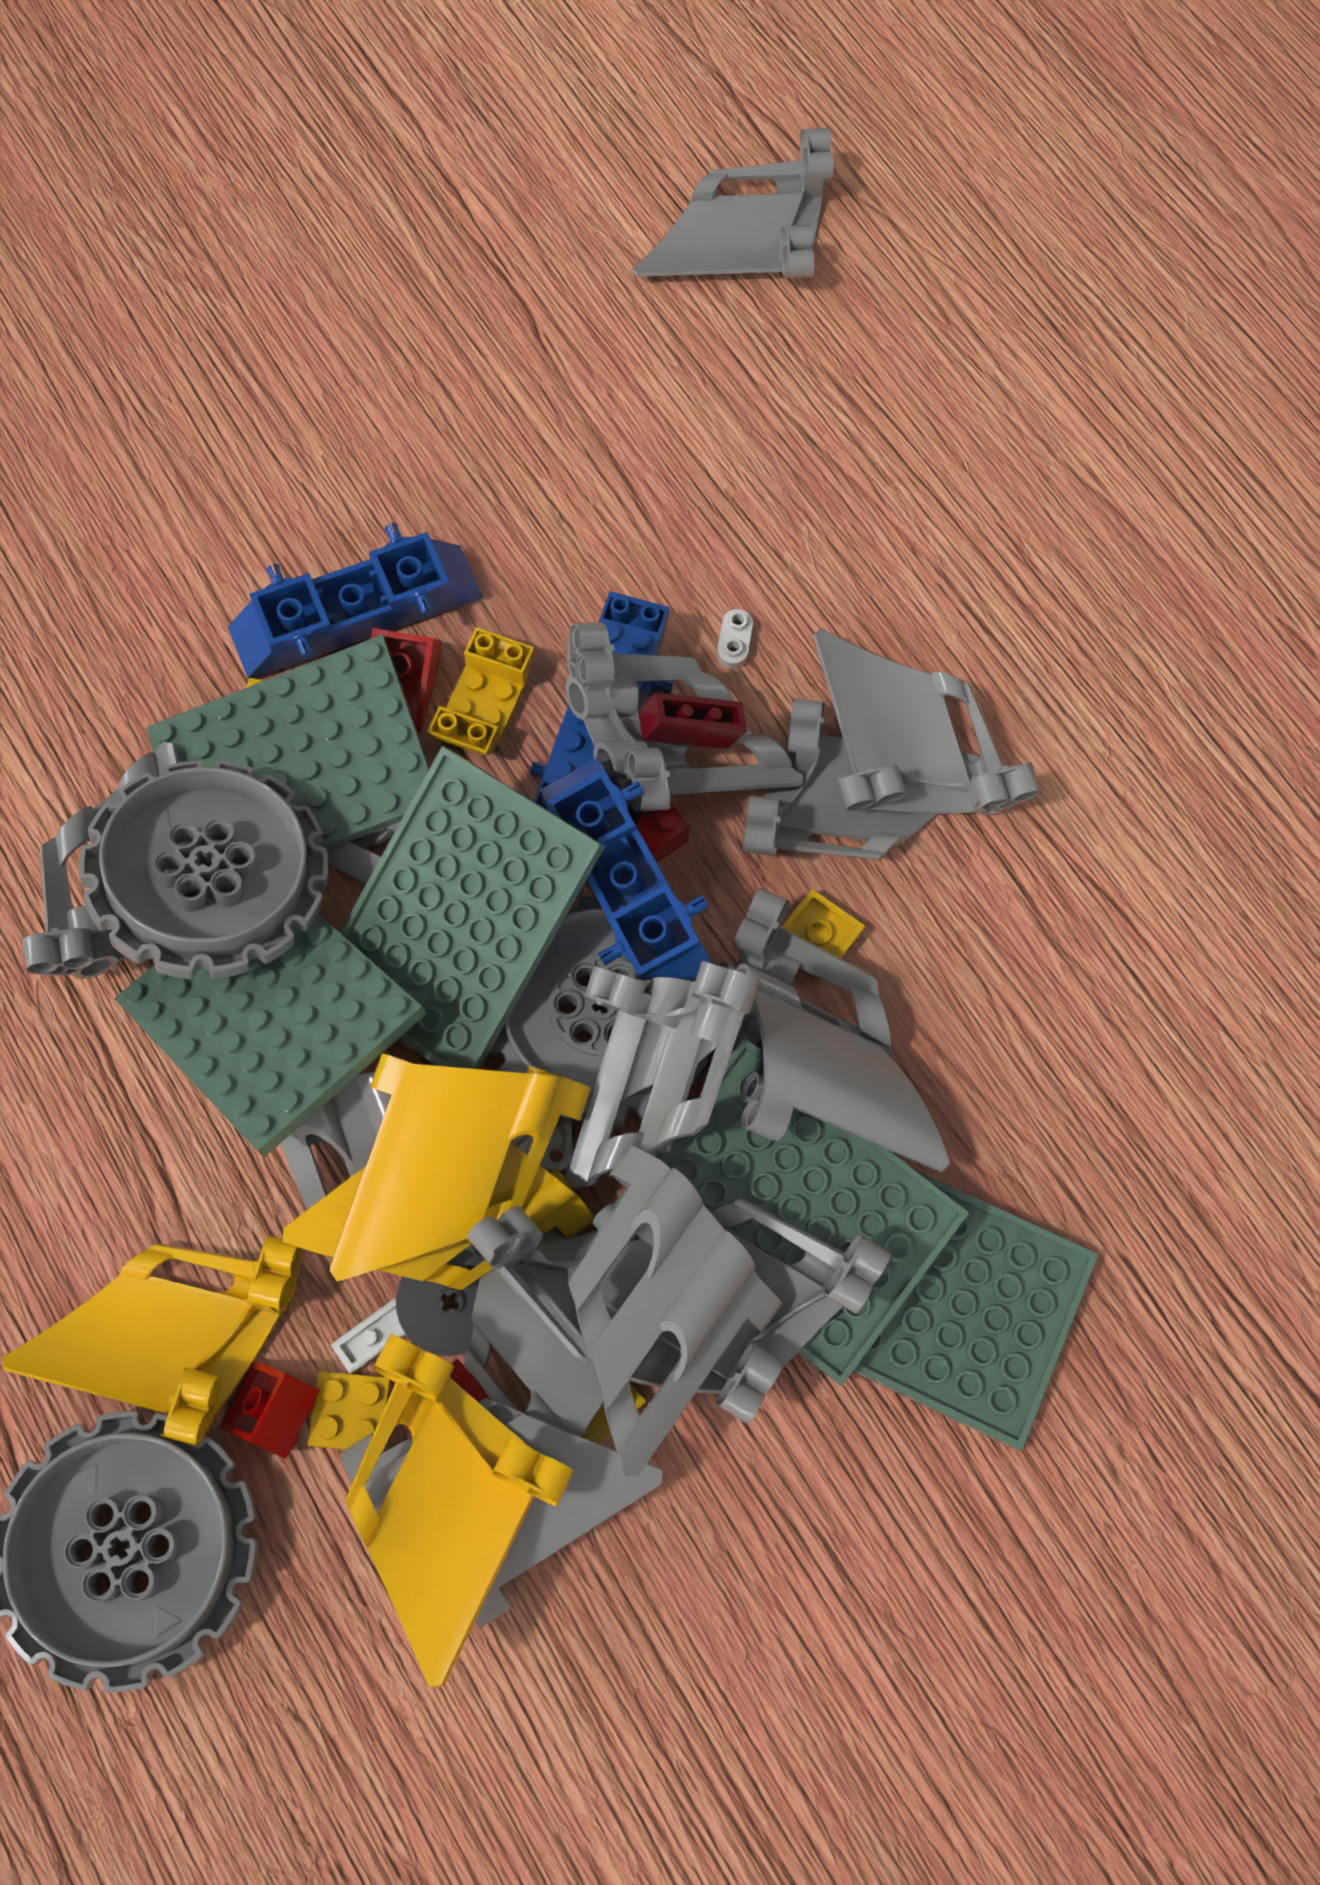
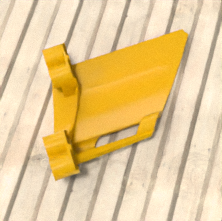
(444, 1155)
(548, 1204)
(167, 1340)
(449, 1504)

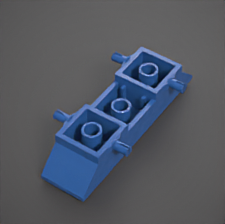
(315, 616)
(633, 628)
(646, 916)

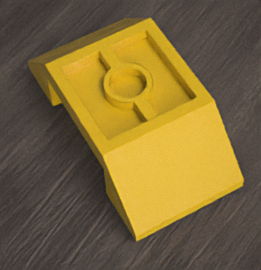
(485, 693)

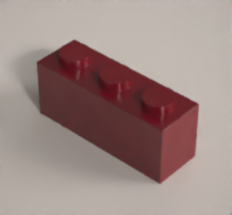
(692, 720)

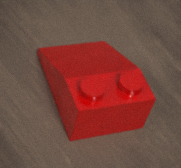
(417, 668)

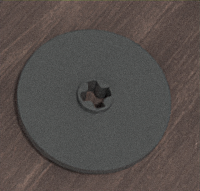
(424, 1319)

